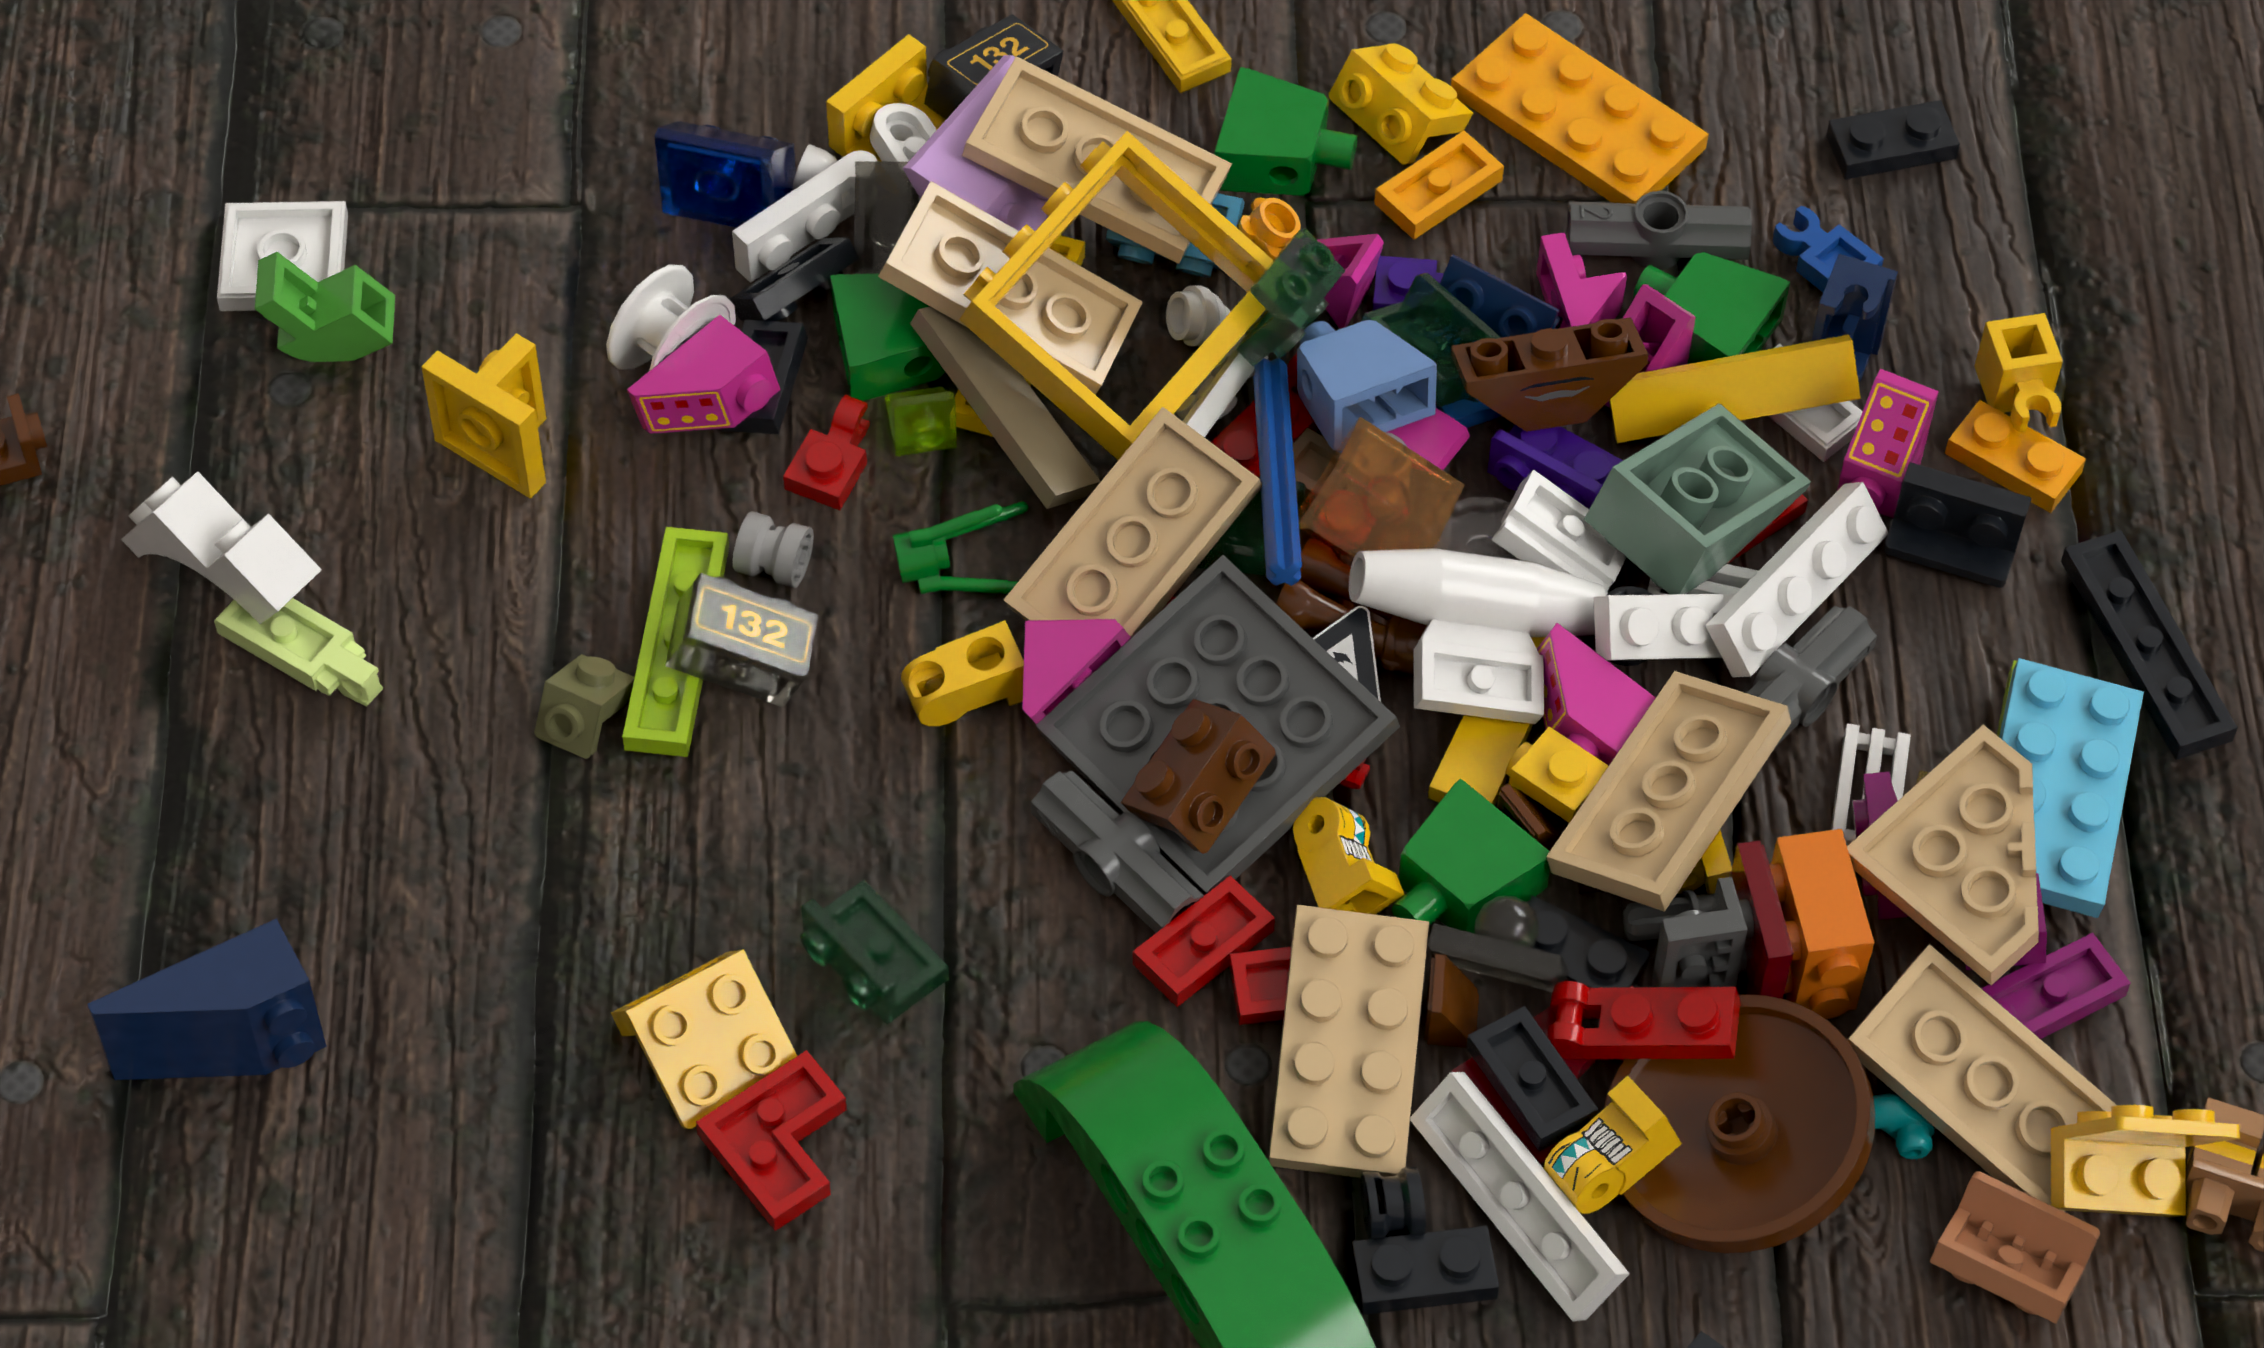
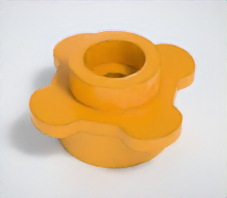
(1270, 224)

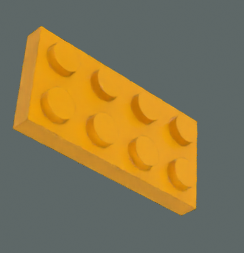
(1578, 113)

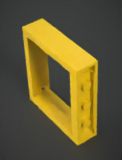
(1187, 214)

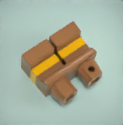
(2221, 1176)

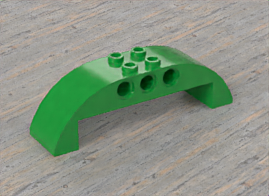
(1194, 1193)

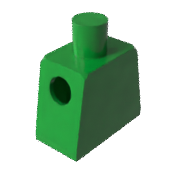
(1278, 136)
(1731, 303)
(876, 337)
(1465, 859)

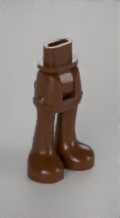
(1311, 610)

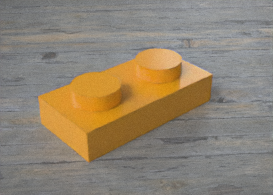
(1439, 184)
(2016, 460)

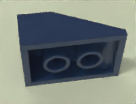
(214, 1014)

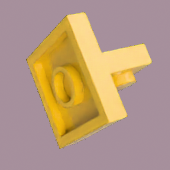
(491, 413)

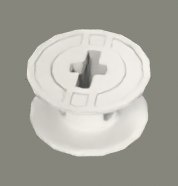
(660, 318)

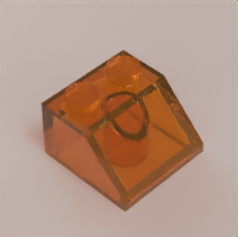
(1378, 496)

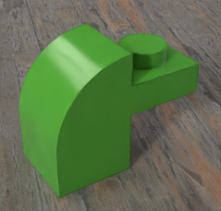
(324, 319)

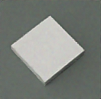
(303, 232)

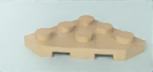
(1963, 854)

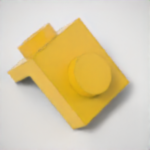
(1555, 773)

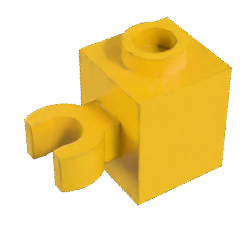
(2020, 368)

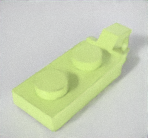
(304, 648)

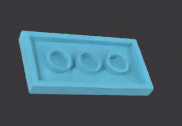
(2081, 754)

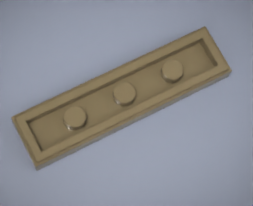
(1008, 410)

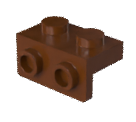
(1200, 774)

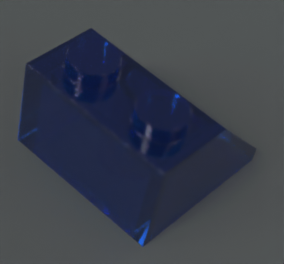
(721, 172)

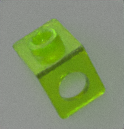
(922, 420)

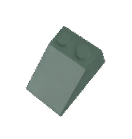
(1694, 499)

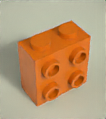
(1823, 921)

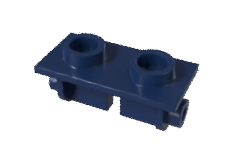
(1496, 302)

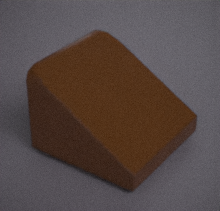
(1528, 815)
(1450, 1004)

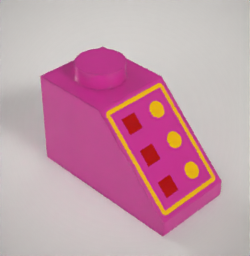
(705, 382)
(1889, 437)
(1589, 696)

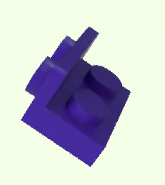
(1555, 454)

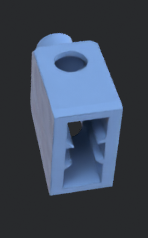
(1363, 375)

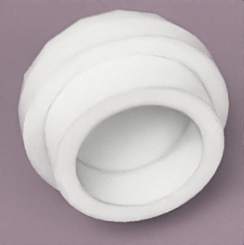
(1194, 314)

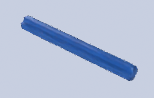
(1277, 472)

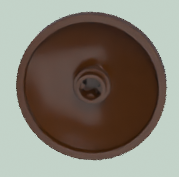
(1762, 1135)

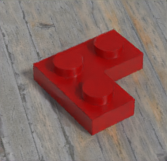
(760, 1133)

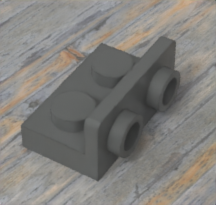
(1705, 946)

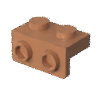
(2015, 1247)

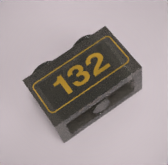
(742, 639)

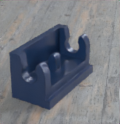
(1857, 306)

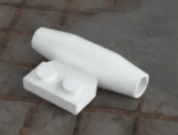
(1478, 623)

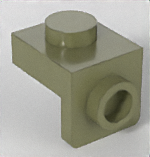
(579, 702)

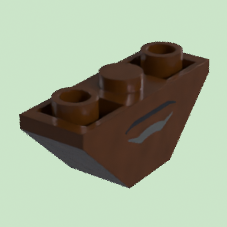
(1552, 373)

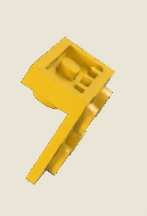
(891, 79)
(708, 1035)
(2129, 1159)

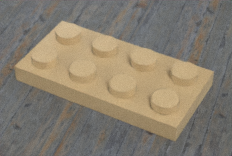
(1045, 128)
(1055, 303)
(1138, 531)
(1669, 790)
(1348, 1043)
(1974, 1071)

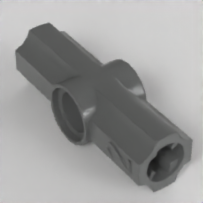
(1658, 230)
(1811, 670)
(1113, 850)

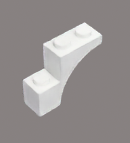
(199, 529)

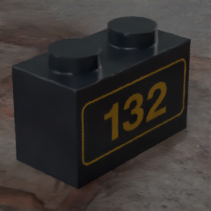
(962, 67)

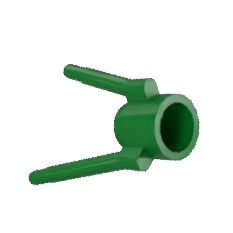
(925, 552)

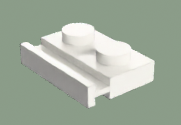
(1550, 530)

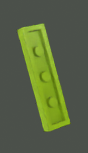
(663, 698)

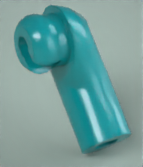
(1903, 1124)

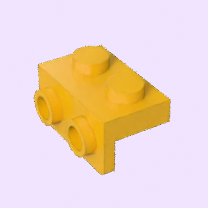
(1397, 100)

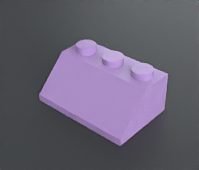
(943, 163)

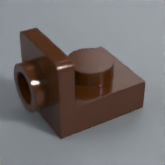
(18, 443)

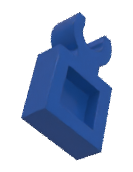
(1818, 248)

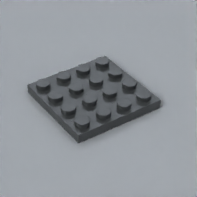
(1242, 654)

